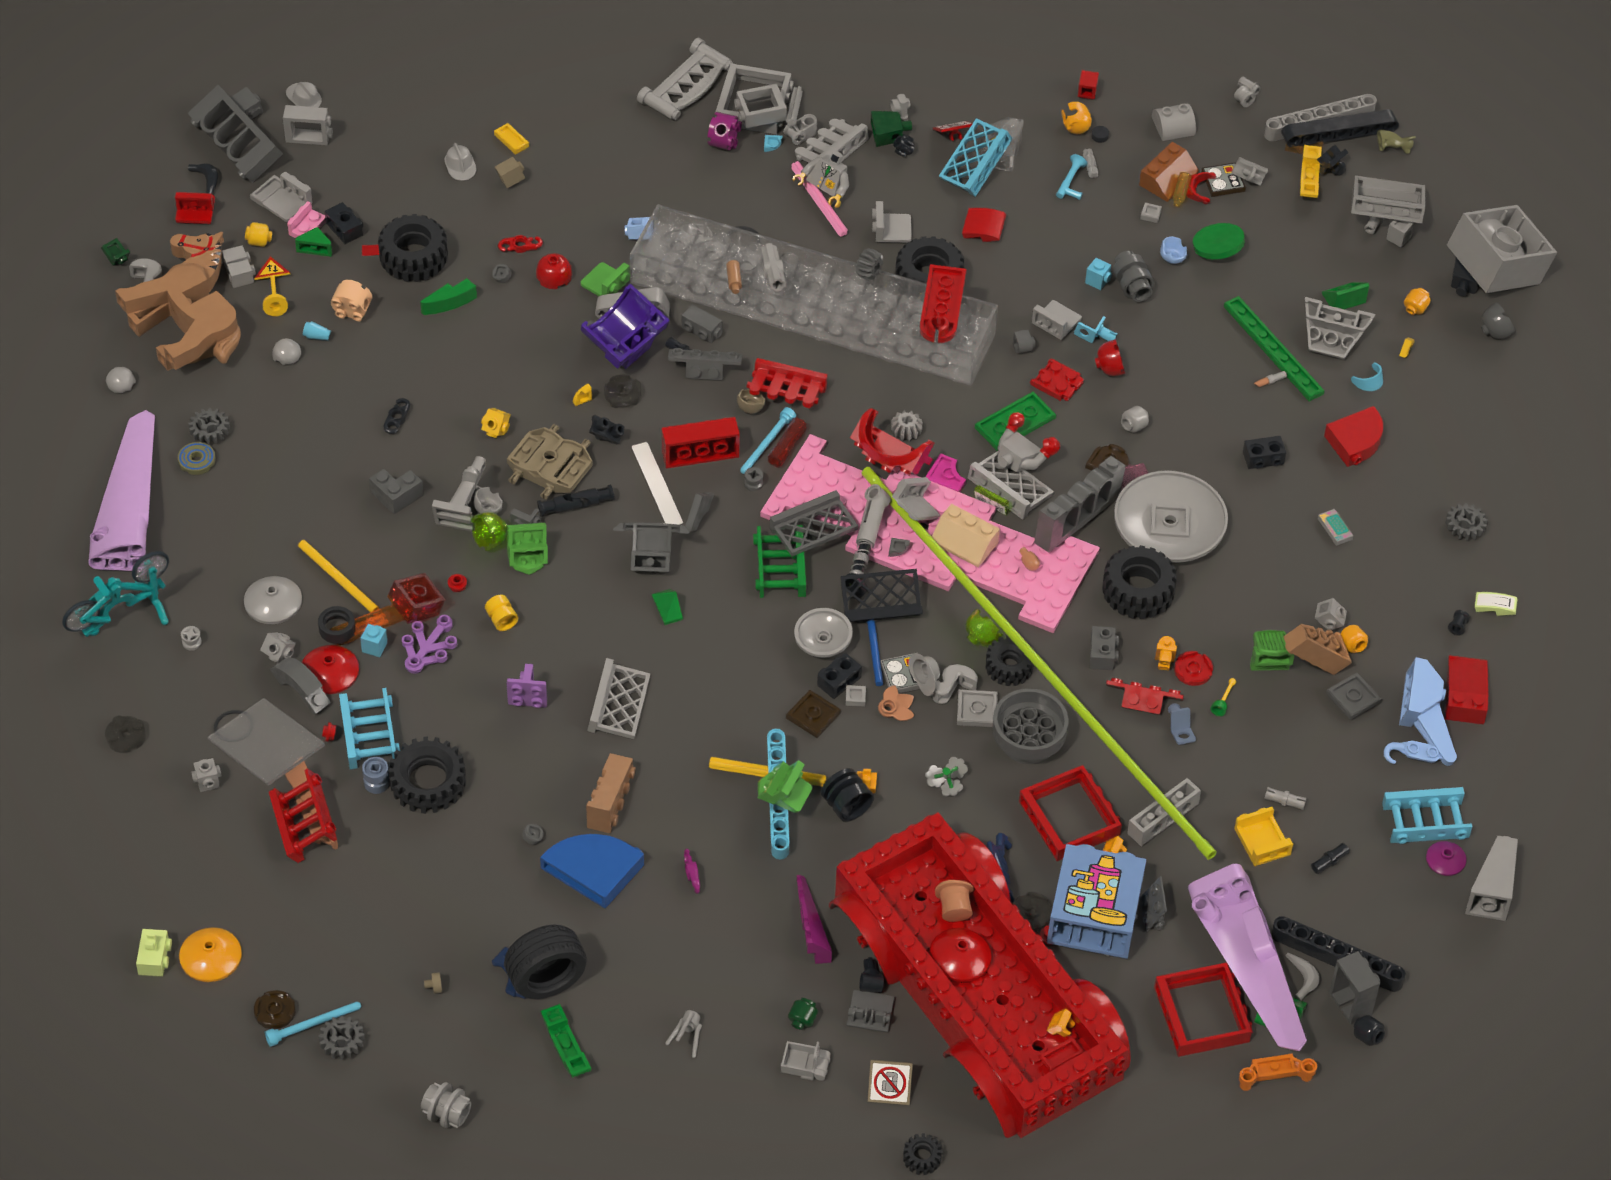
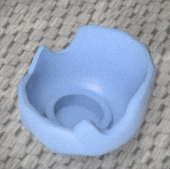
(1172, 250)

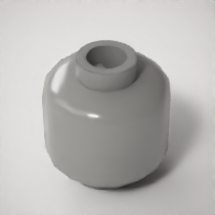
(1135, 419)

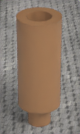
(734, 276)

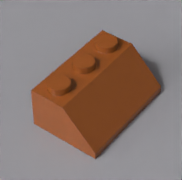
(1163, 171)

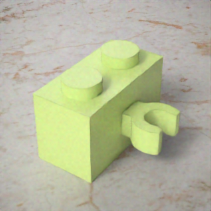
(152, 952)

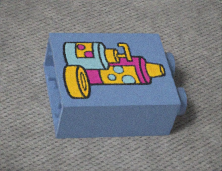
(1096, 900)

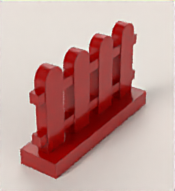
(789, 375)

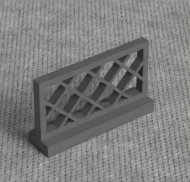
(805, 513)

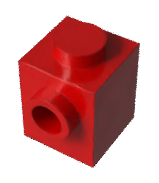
(1088, 84)

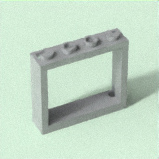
(754, 75)
(1386, 207)

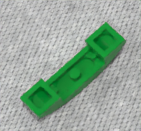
(564, 1041)

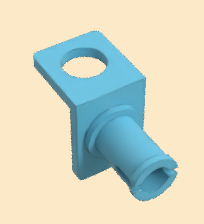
(1093, 333)

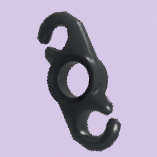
(396, 410)

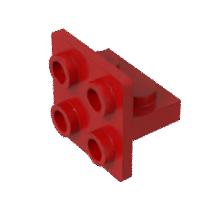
(194, 207)

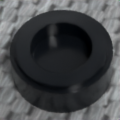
(1100, 134)

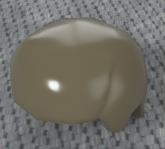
(750, 403)

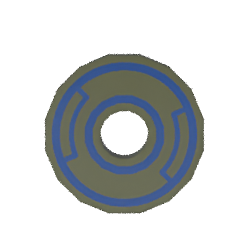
(196, 449)

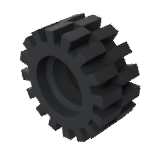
(922, 1164)

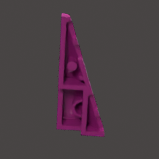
(814, 933)

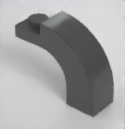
(298, 676)

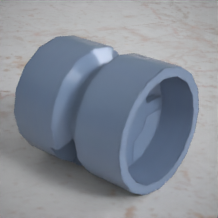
(375, 775)

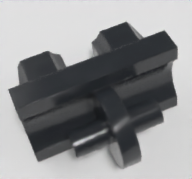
(1331, 159)
(606, 430)

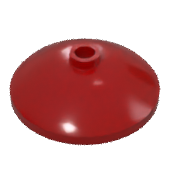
(333, 675)
(957, 962)

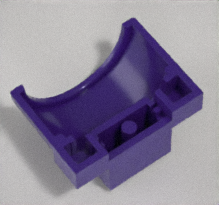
(626, 328)

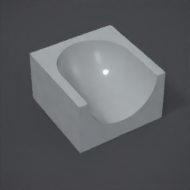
(1501, 248)

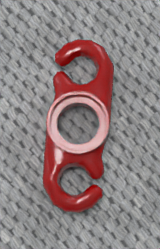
(520, 249)

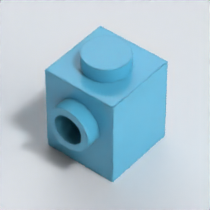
(1098, 273)
(373, 640)

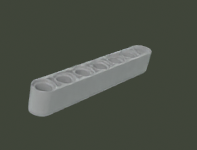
(1349, 106)

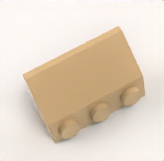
(966, 535)

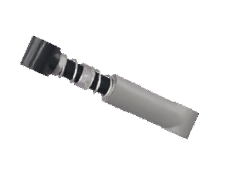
(877, 500)

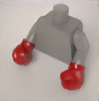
(1021, 453)

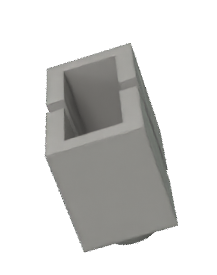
(238, 266)

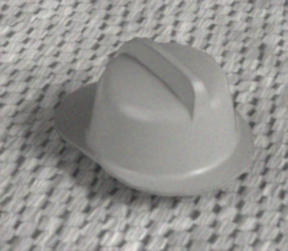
(304, 94)
(460, 163)
(925, 672)

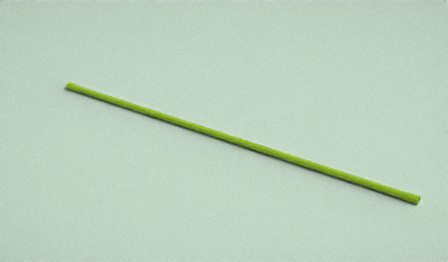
(1201, 843)

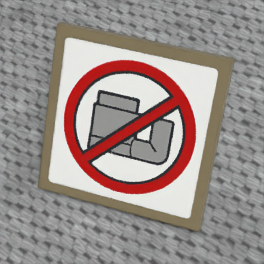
(890, 1082)

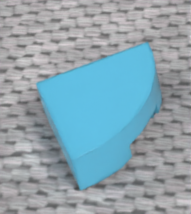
(772, 142)

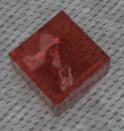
(416, 598)

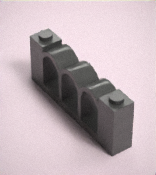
(258, 158)
(1080, 505)

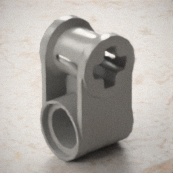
(803, 129)

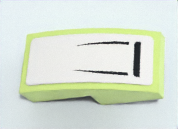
(1500, 603)

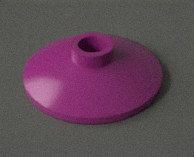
(1445, 864)

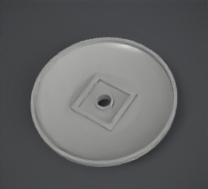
(1175, 496)

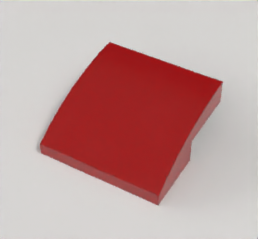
(984, 223)

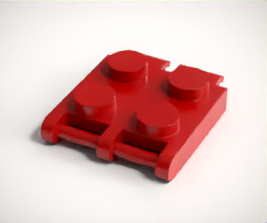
(1057, 380)

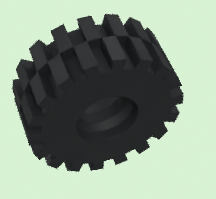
(1006, 673)

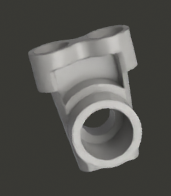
(901, 105)

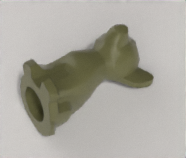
(1392, 140)

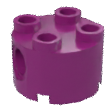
(718, 125)

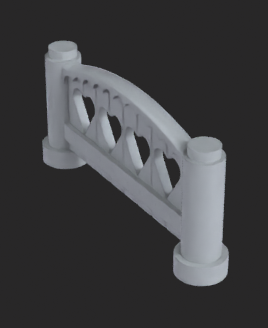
(701, 55)

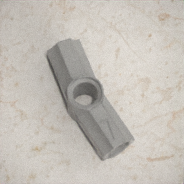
(773, 267)

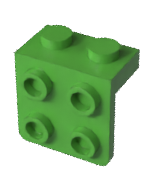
(605, 279)

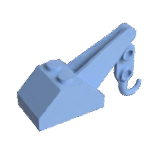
(1422, 708)

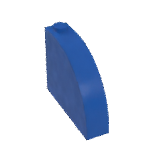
(593, 865)

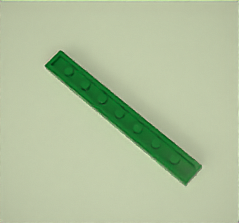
(1274, 348)

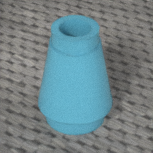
(315, 331)

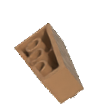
(1318, 648)
(609, 793)

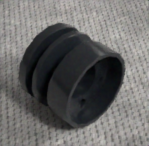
(847, 794)

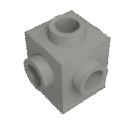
(1330, 614)
(277, 646)
(206, 774)

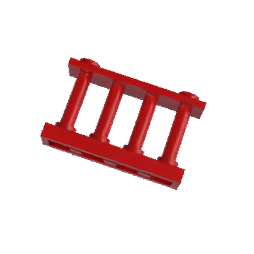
(285, 816)

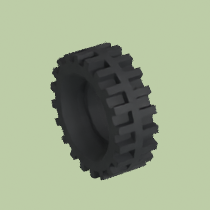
(424, 754)

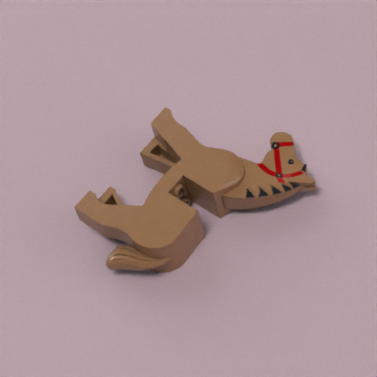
(184, 294)

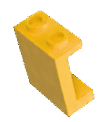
(1262, 836)

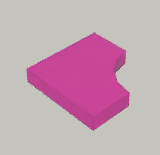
(945, 474)

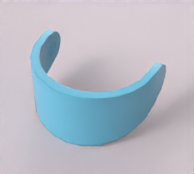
(1372, 383)

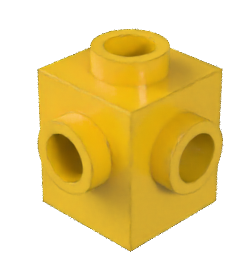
(495, 422)

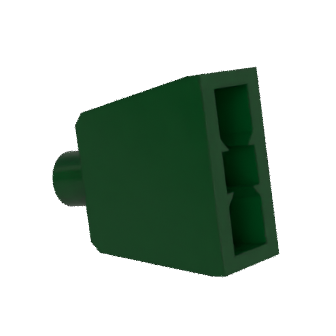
(887, 127)

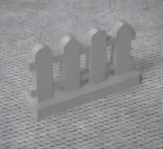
(850, 141)

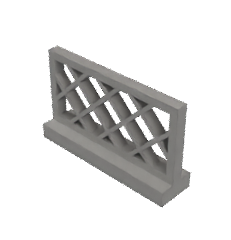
(1017, 501)
(602, 700)

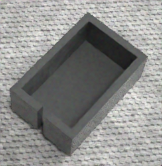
(1357, 983)

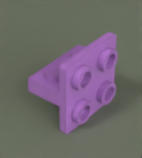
(526, 690)

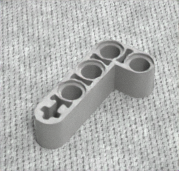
(654, 295)

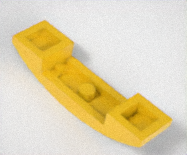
(1310, 171)

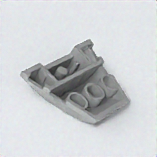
(1333, 329)

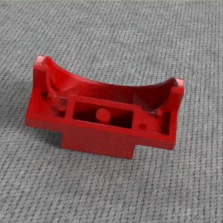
(887, 449)

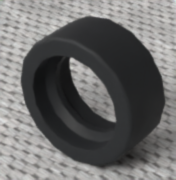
(336, 612)

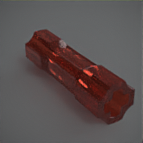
(781, 450)

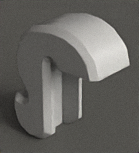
(145, 269)
(951, 677)

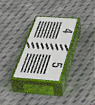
(1001, 504)

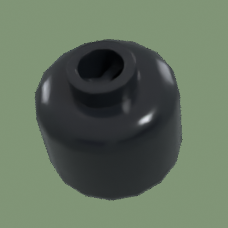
(1369, 1030)

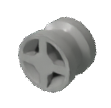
(1244, 96)
(187, 635)

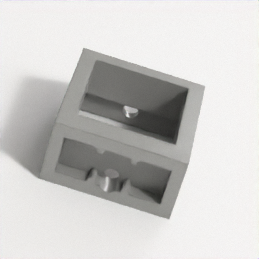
(309, 115)
(764, 116)

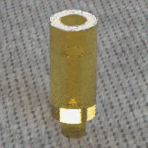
(1181, 188)

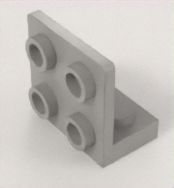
(1055, 319)

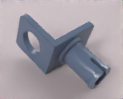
(1180, 724)

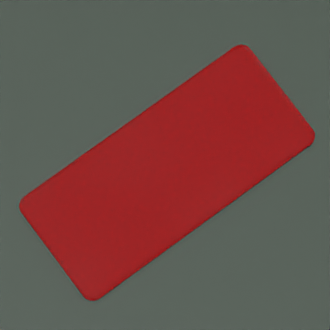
(370, 250)

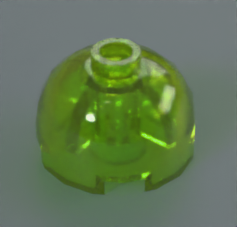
(489, 530)
(981, 629)

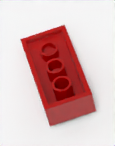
(1467, 690)

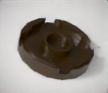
(274, 1009)

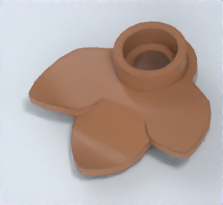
(898, 704)

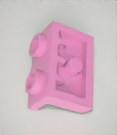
(305, 220)

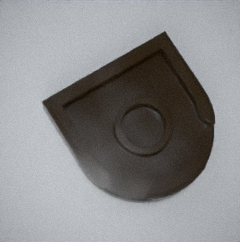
(1100, 454)

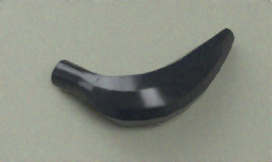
(210, 173)

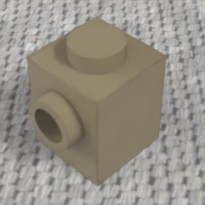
(510, 172)

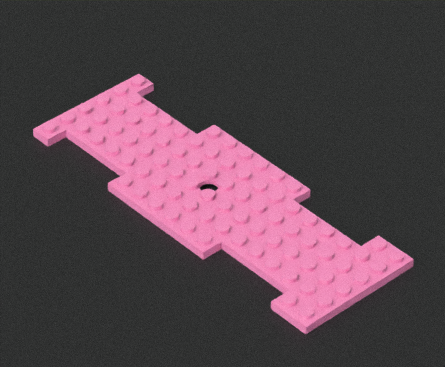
(1043, 592)

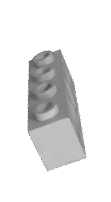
(1155, 819)

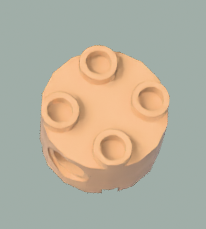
(351, 300)

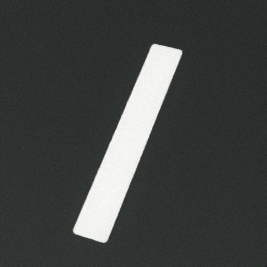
(657, 484)

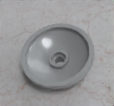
(275, 606)
(820, 625)

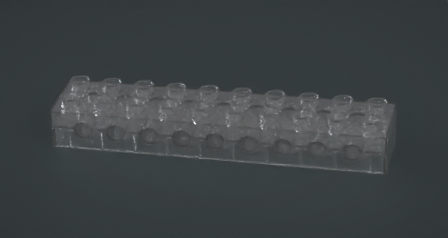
(820, 298)

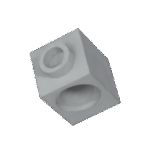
(1399, 232)

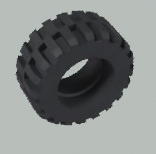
(923, 253)
(415, 264)
(1143, 563)

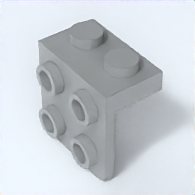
(289, 198)
(890, 226)
(910, 498)

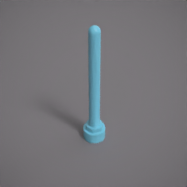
(785, 418)
(274, 1036)

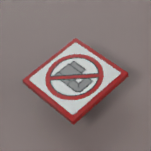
(953, 128)

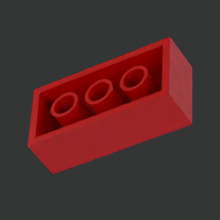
(700, 442)

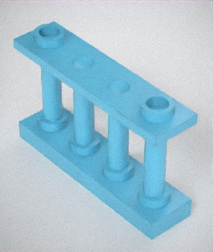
(351, 722)
(1426, 798)

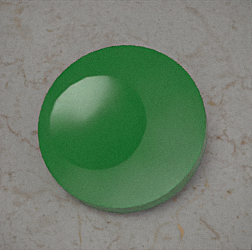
(1218, 241)

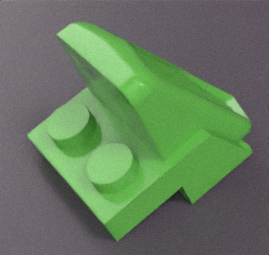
(527, 547)
(1270, 651)
(785, 787)

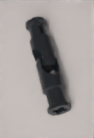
(562, 503)

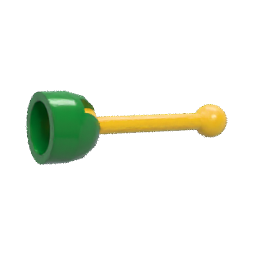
(1215, 708)

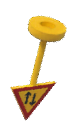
(275, 303)

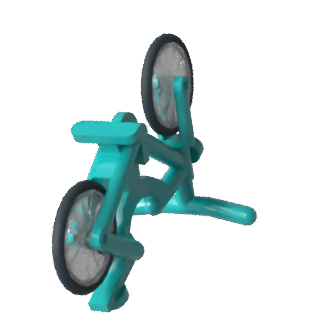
(88, 615)

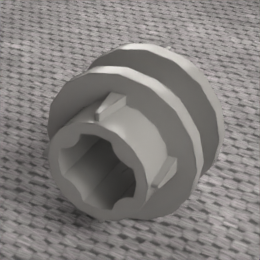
(443, 1104)

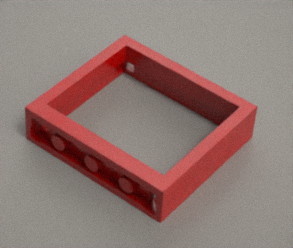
(1055, 784)
(1197, 976)

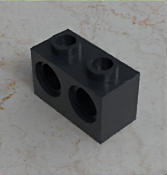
(1264, 452)
(835, 677)

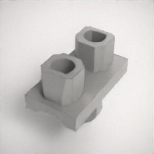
(1249, 171)

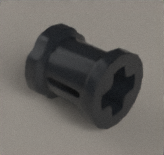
(1458, 624)

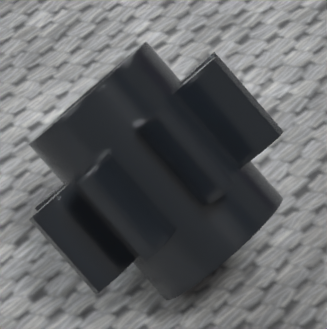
(904, 145)

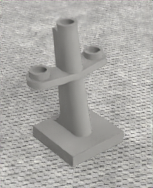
(456, 512)

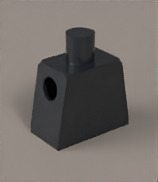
(1462, 280)

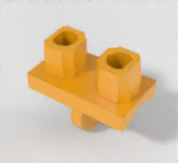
(1165, 652)

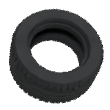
(545, 961)

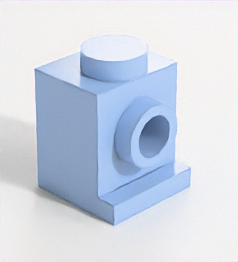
(635, 227)

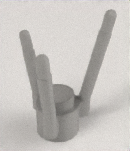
(688, 1023)

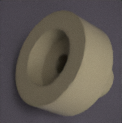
(434, 983)

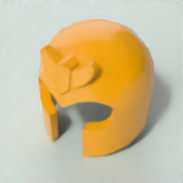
(1079, 122)

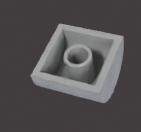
(1174, 121)

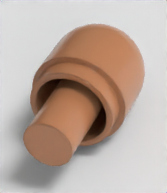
(1029, 559)

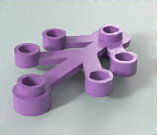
(444, 624)

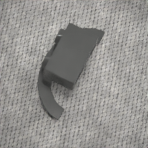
(651, 544)

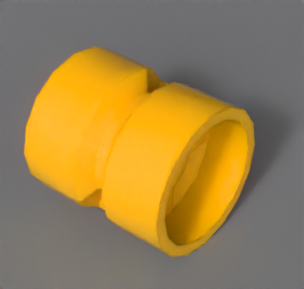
(501, 612)

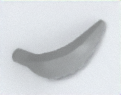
(1309, 972)

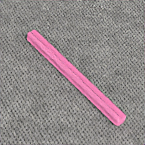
(822, 203)

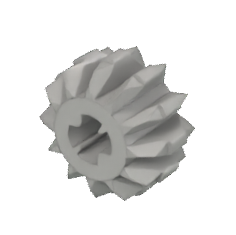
(906, 425)

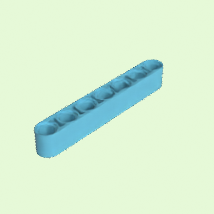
(777, 820)

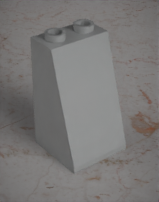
(1494, 885)

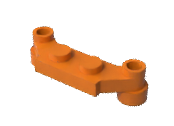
(1275, 1068)

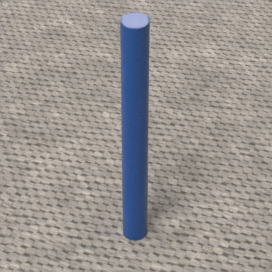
(875, 652)

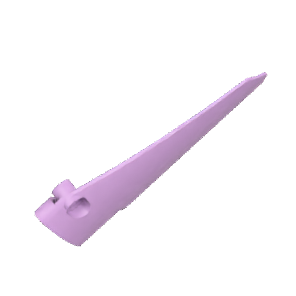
(124, 512)
(1242, 935)

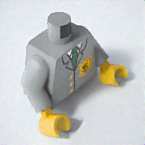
(827, 175)

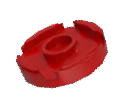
(1193, 668)

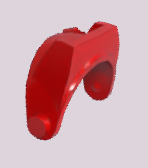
(1195, 180)

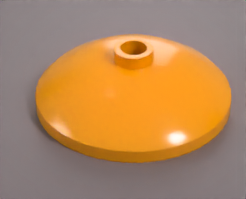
(210, 963)

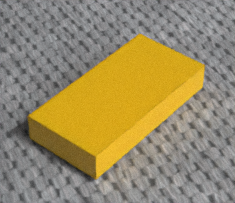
(511, 138)

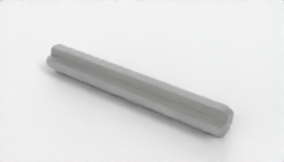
(794, 106)

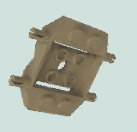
(530, 462)

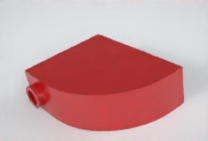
(1356, 435)

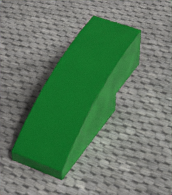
(449, 298)

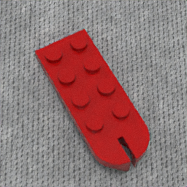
(942, 302)

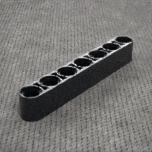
(1339, 128)
(1331, 946)

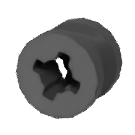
(757, 481)

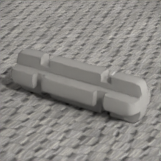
(1091, 163)

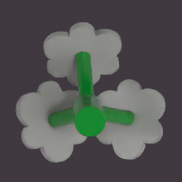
(953, 769)

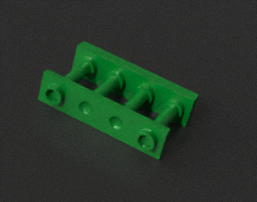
(797, 568)

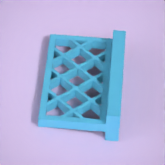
(986, 161)

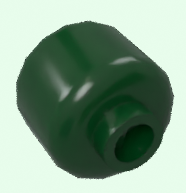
(803, 1013)

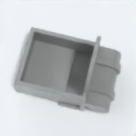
(805, 1061)

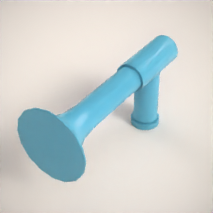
(1077, 162)

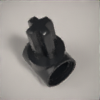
(871, 979)

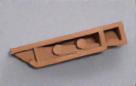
(295, 778)

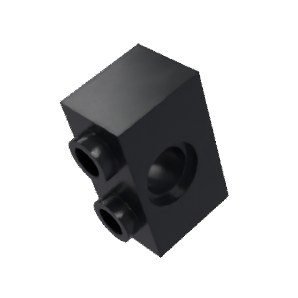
(344, 222)

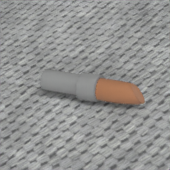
(1270, 379)

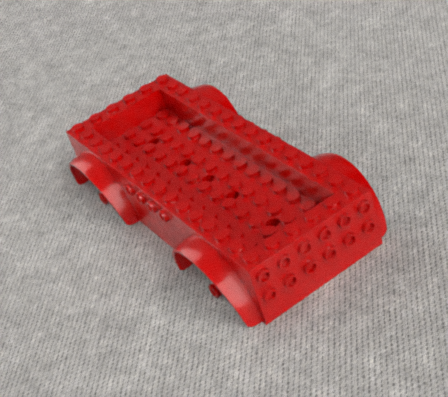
(1008, 1008)

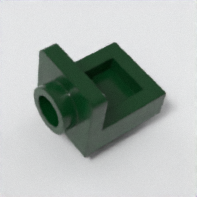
(115, 252)

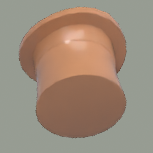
(955, 900)

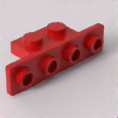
(1142, 698)

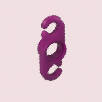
(691, 871)

